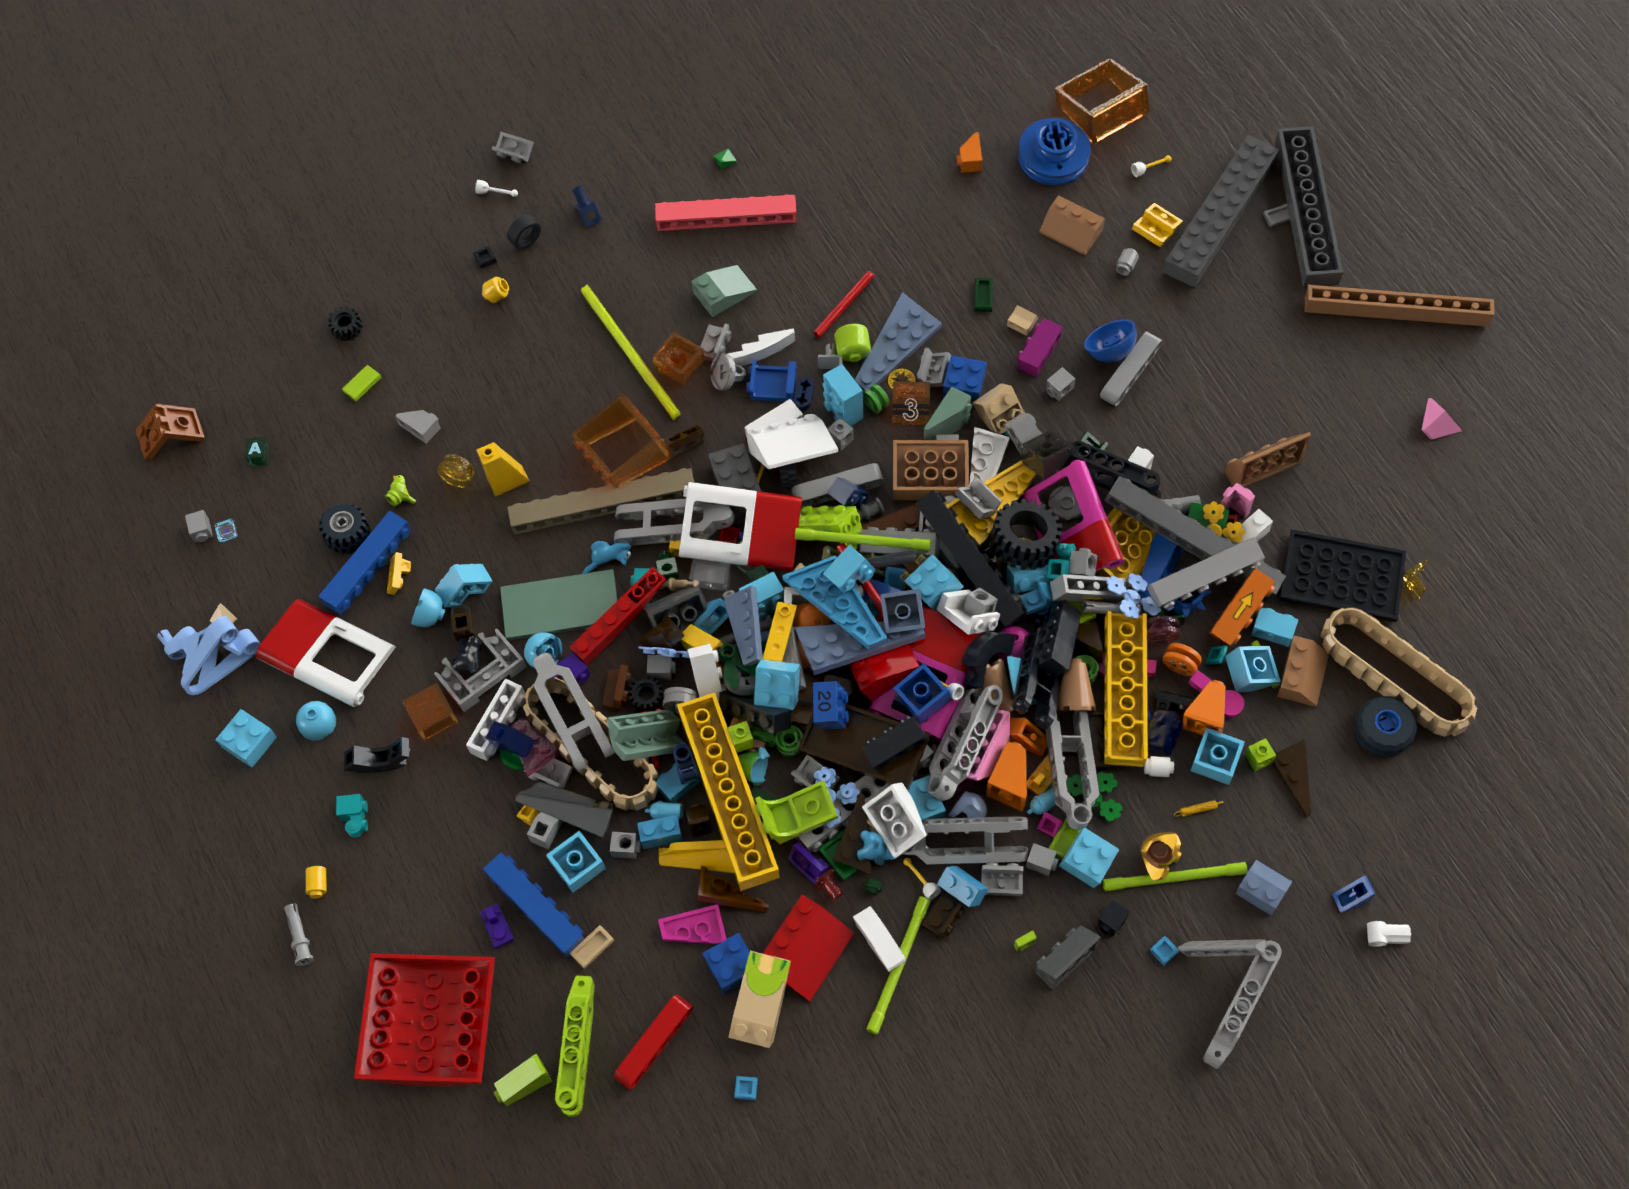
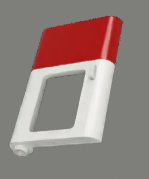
(767, 529)
(301, 636)

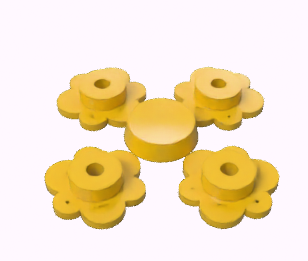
(1213, 518)

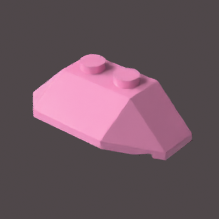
(992, 746)

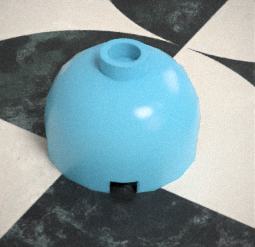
(428, 609)
(542, 643)
(315, 720)

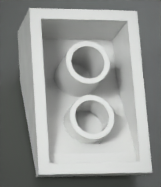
(896, 818)

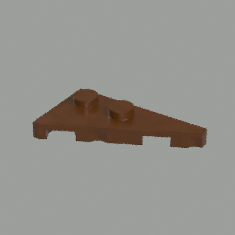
(722, 892)

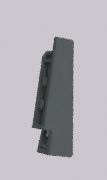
(567, 807)

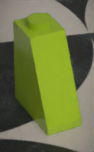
(522, 1081)

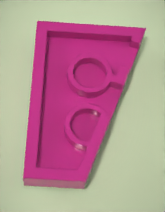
(694, 926)

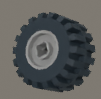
(344, 527)

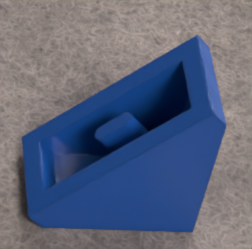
(1354, 895)

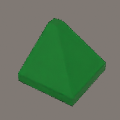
(724, 159)

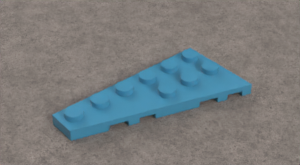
(844, 609)

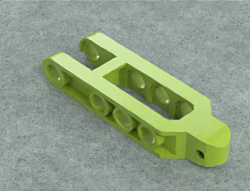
(573, 1073)

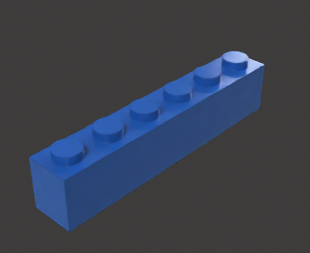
(365, 563)
(533, 904)

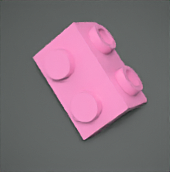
(1238, 499)

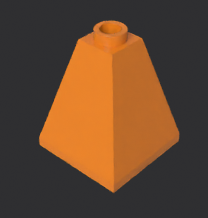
(1206, 710)

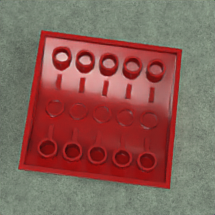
(425, 1020)

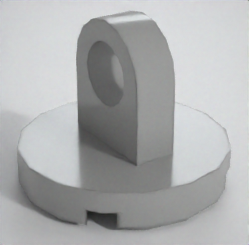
(726, 372)

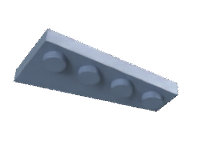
(744, 619)

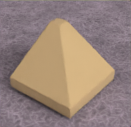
(222, 611)

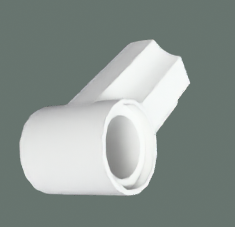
(1382, 934)

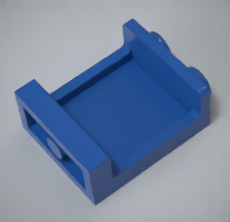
(772, 382)

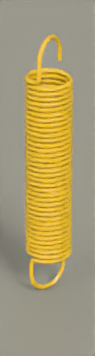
(1198, 808)

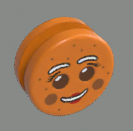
(1181, 659)

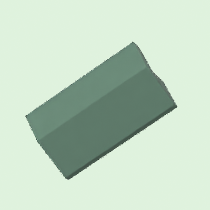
(644, 734)

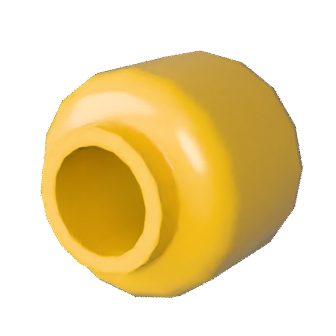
(495, 289)

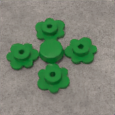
(1102, 778)

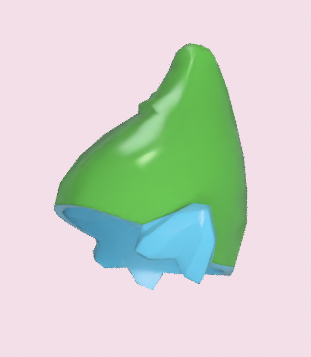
(754, 765)

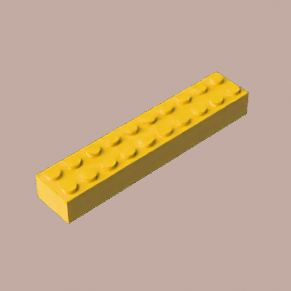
(728, 792)

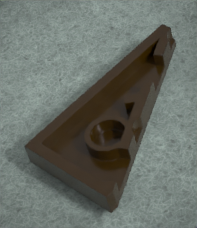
(1293, 769)

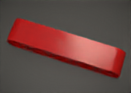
(653, 1042)

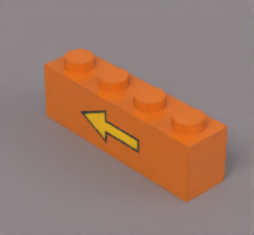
(1242, 607)

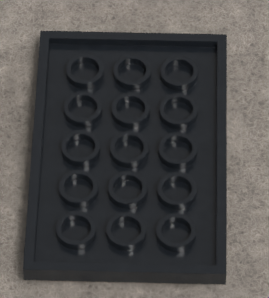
(1343, 575)

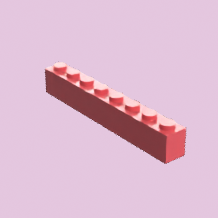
(725, 212)

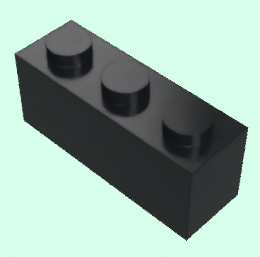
(895, 743)

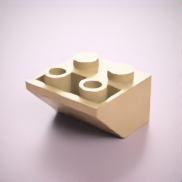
(998, 407)

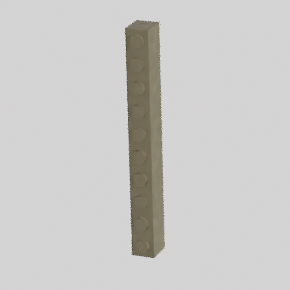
(596, 501)

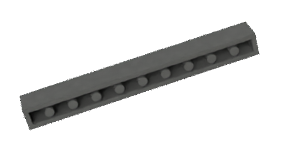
(1177, 527)

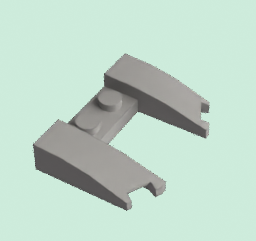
(506, 663)

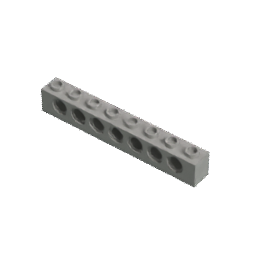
(865, 785)

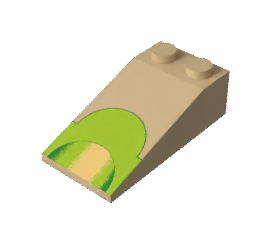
(760, 999)

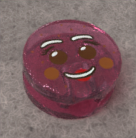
(1163, 629)

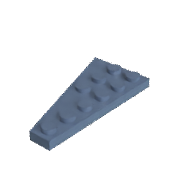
(901, 336)

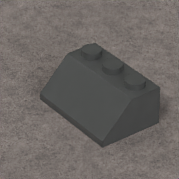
(682, 607)
(1067, 956)

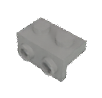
(513, 147)
(933, 368)
(979, 499)
(805, 772)
(553, 773)
(1003, 879)

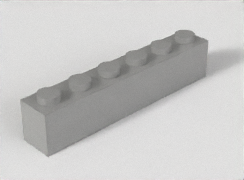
(1206, 572)

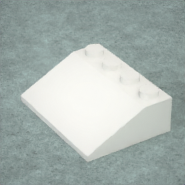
(790, 441)

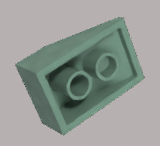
(722, 289)
(949, 415)

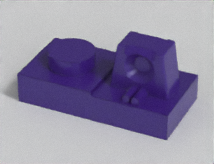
(806, 863)
(496, 926)

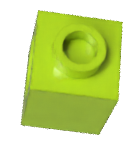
(741, 736)
(1260, 755)

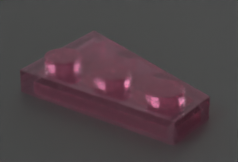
(542, 750)

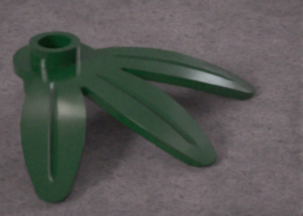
(733, 660)

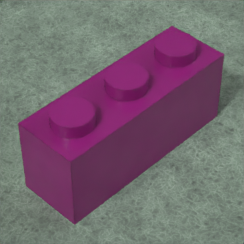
(1039, 347)

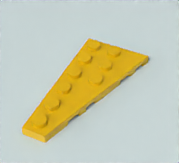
(1007, 486)

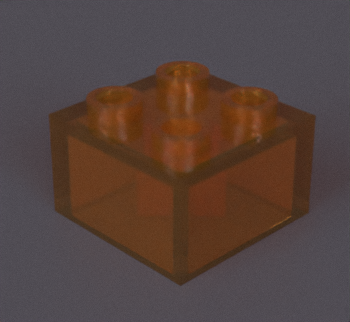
(678, 358)
(430, 711)

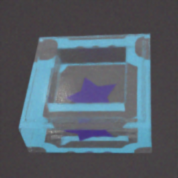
(226, 530)

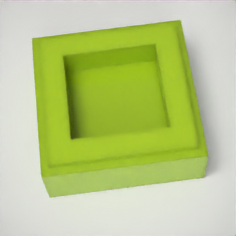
(1025, 941)

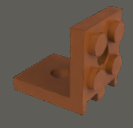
(164, 423)

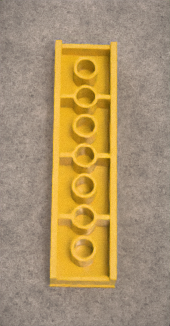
(1125, 690)

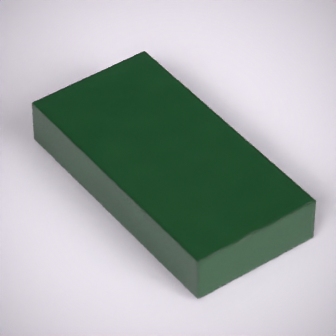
(983, 295)

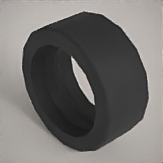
(525, 240)

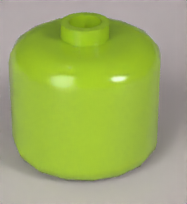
(852, 342)

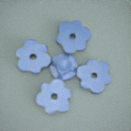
(1131, 597)
(665, 652)
(830, 779)

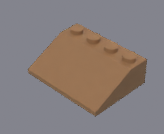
(1267, 460)
(929, 466)

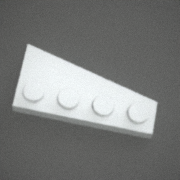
(987, 454)

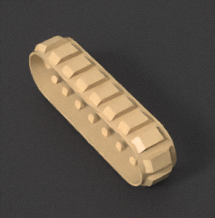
(1411, 657)
(594, 778)

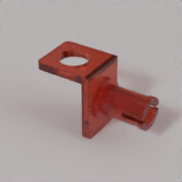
(827, 881)

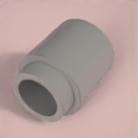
(1127, 261)

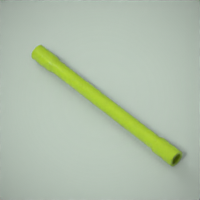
(810, 535)
(1226, 870)
(878, 1015)

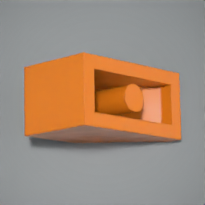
(970, 155)
(1027, 735)

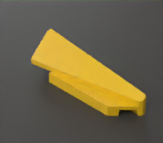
(697, 854)

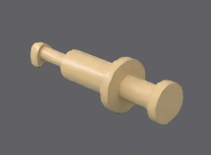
(672, 583)

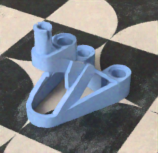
(202, 651)

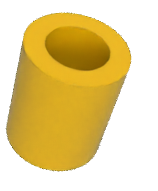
(316, 881)

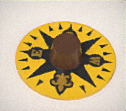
(900, 375)

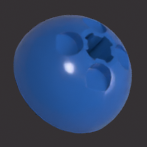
(1112, 341)

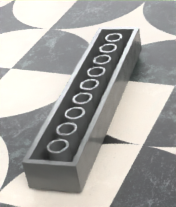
(1308, 207)
(1221, 211)

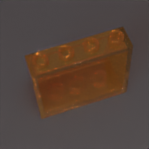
(1111, 115)
(610, 419)

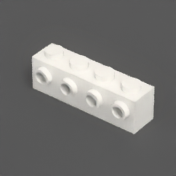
(501, 710)

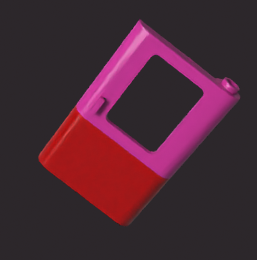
(1095, 529)
(942, 651)

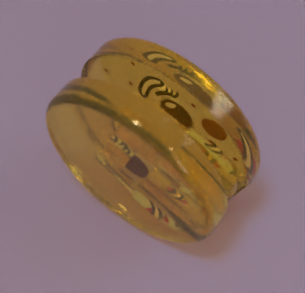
(455, 470)

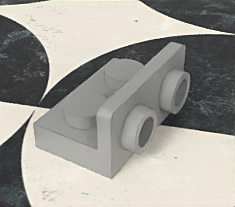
(715, 341)

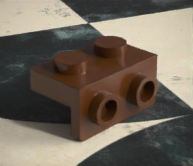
(615, 687)

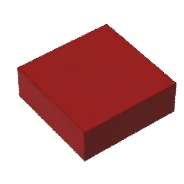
(729, 535)

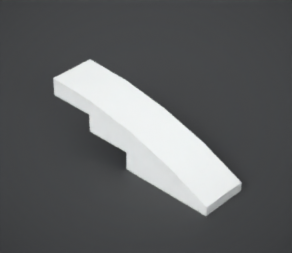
(766, 346)

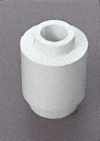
(1159, 766)

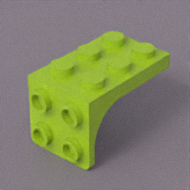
(832, 519)
(797, 812)

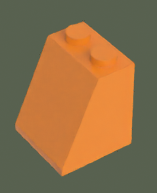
(1009, 778)

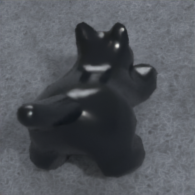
(469, 655)

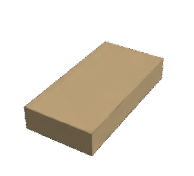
(592, 947)

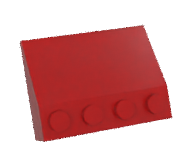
(885, 670)
(812, 944)

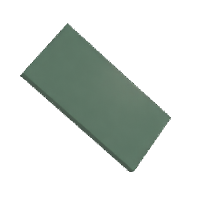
(557, 604)

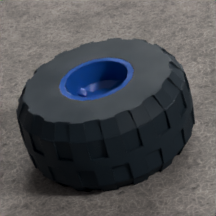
(1385, 726)

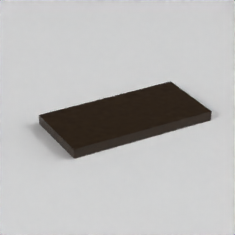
(845, 746)

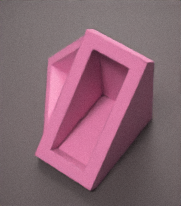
(1437, 421)

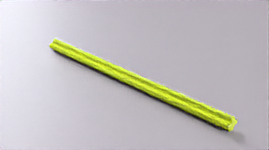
(629, 351)

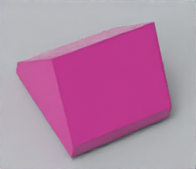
(1050, 824)

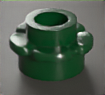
(873, 886)

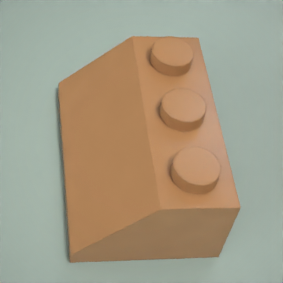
(1072, 225)
(1303, 672)

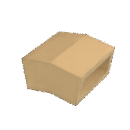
(1022, 320)

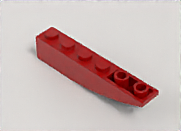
(617, 617)

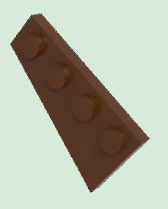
(901, 519)

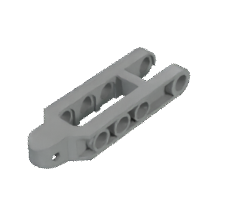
(713, 518)
(547, 669)
(967, 719)
(1077, 813)
(972, 854)
(1242, 1006)

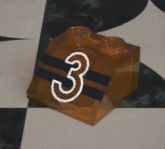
(910, 403)

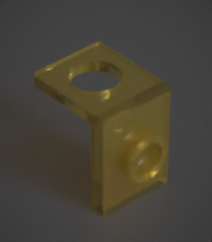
(1413, 581)

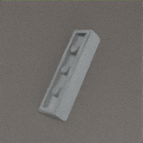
(1223, 948)

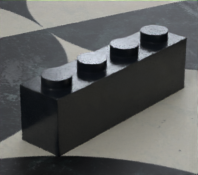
(1059, 638)
(763, 717)

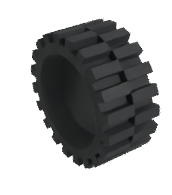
(1021, 551)

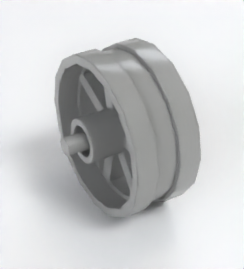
(677, 695)

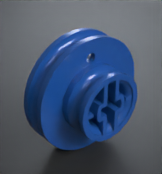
(1054, 151)

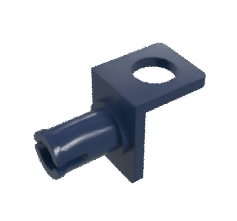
(585, 205)

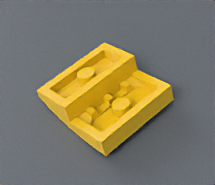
(1157, 225)

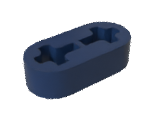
(806, 395)

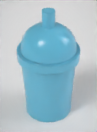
(1042, 802)
(665, 809)

